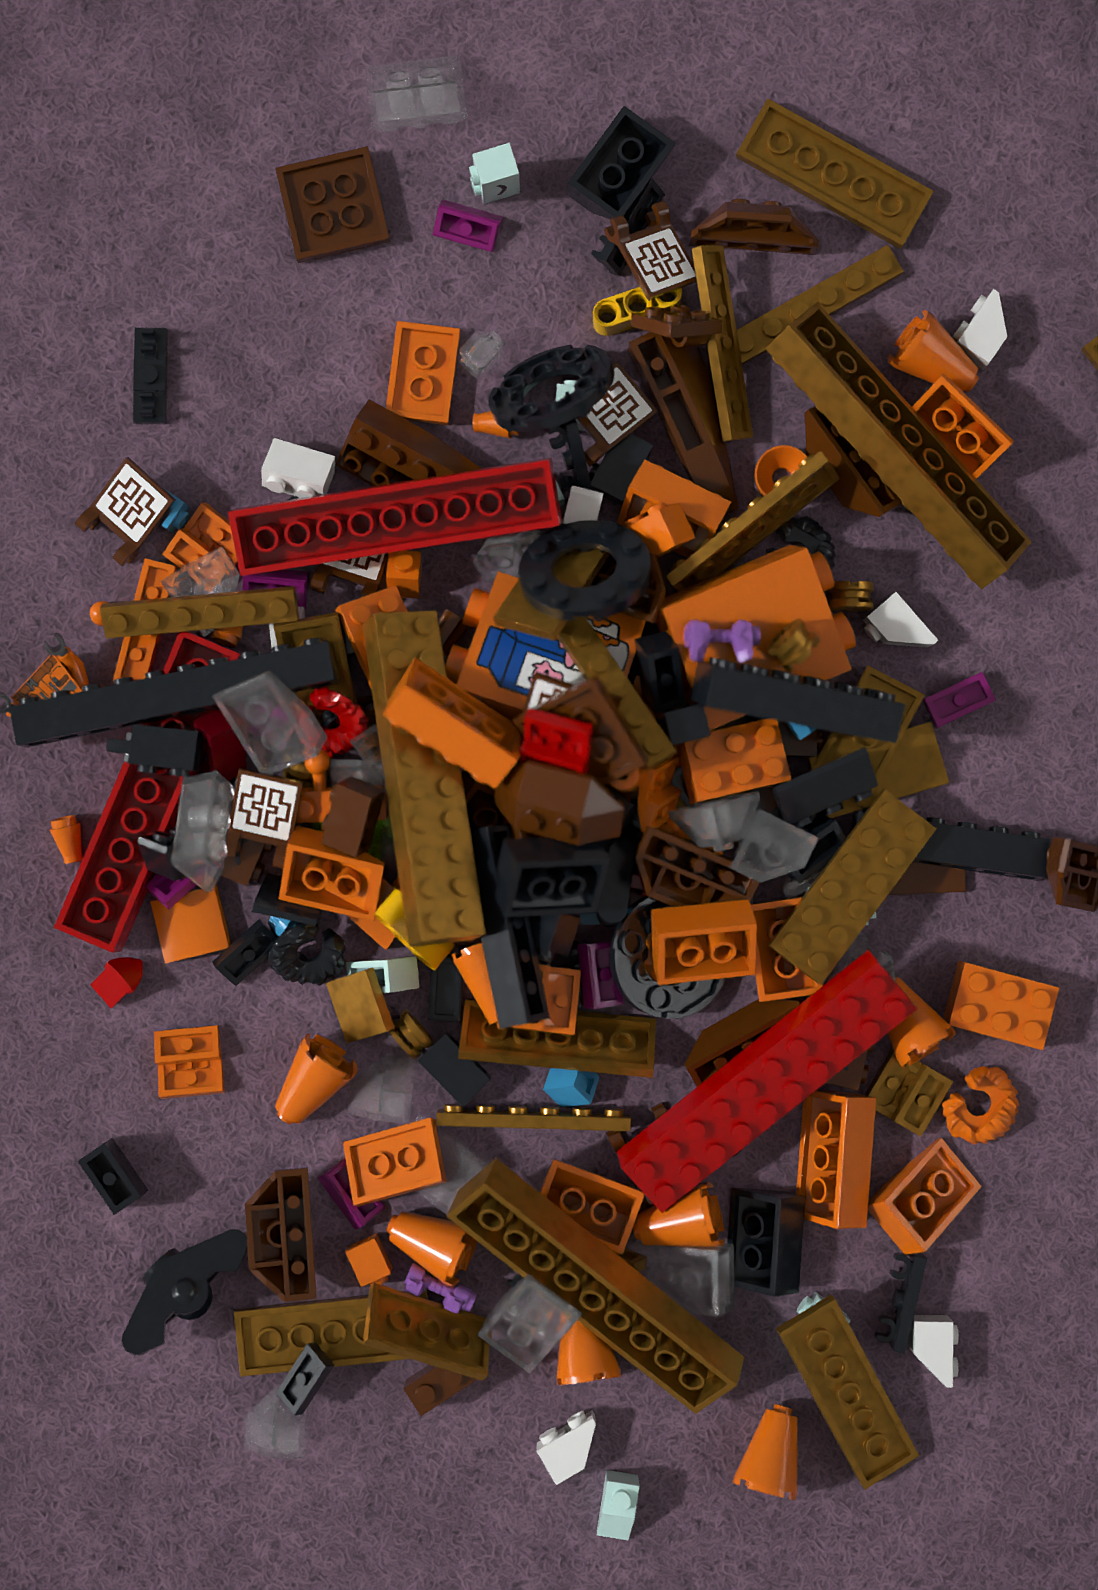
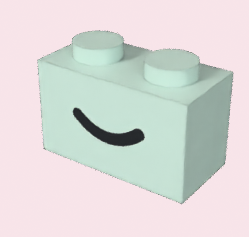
(495, 173)

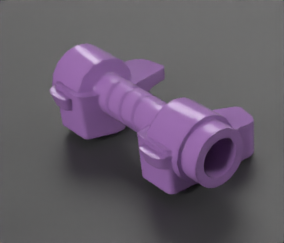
(741, 635)
(455, 1298)

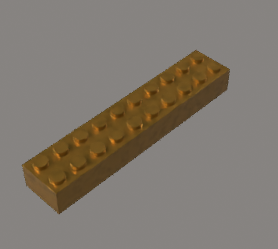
(899, 445)
(422, 793)
(610, 1294)

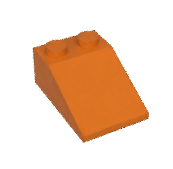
(330, 878)
(923, 1198)

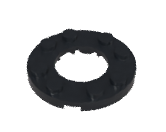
(595, 380)
(601, 601)
(634, 982)

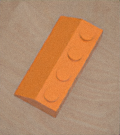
(454, 723)
(836, 1158)

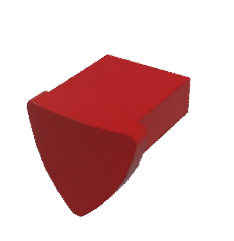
(118, 979)

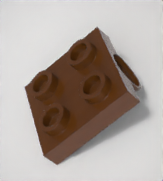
(679, 323)

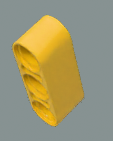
(619, 307)
(393, 918)

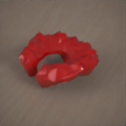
(351, 715)

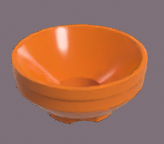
(776, 458)

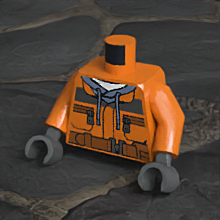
(58, 672)

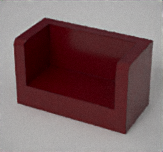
(224, 747)

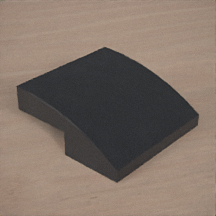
(268, 903)

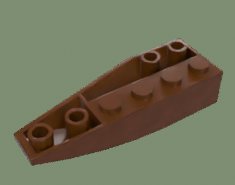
(687, 408)
(392, 449)

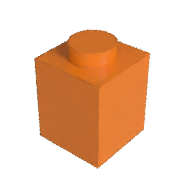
(405, 572)
(369, 1260)

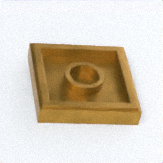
(360, 1005)

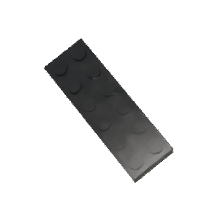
(799, 702)

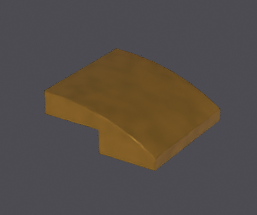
(908, 1094)

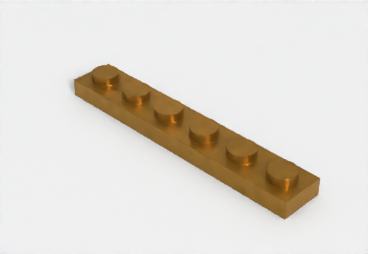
(831, 294)
(723, 347)
(199, 612)
(594, 659)
(547, 1118)

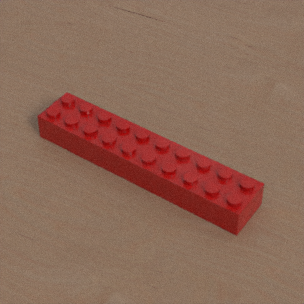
(396, 517)
(113, 871)
(765, 1081)

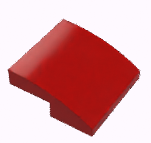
(556, 741)

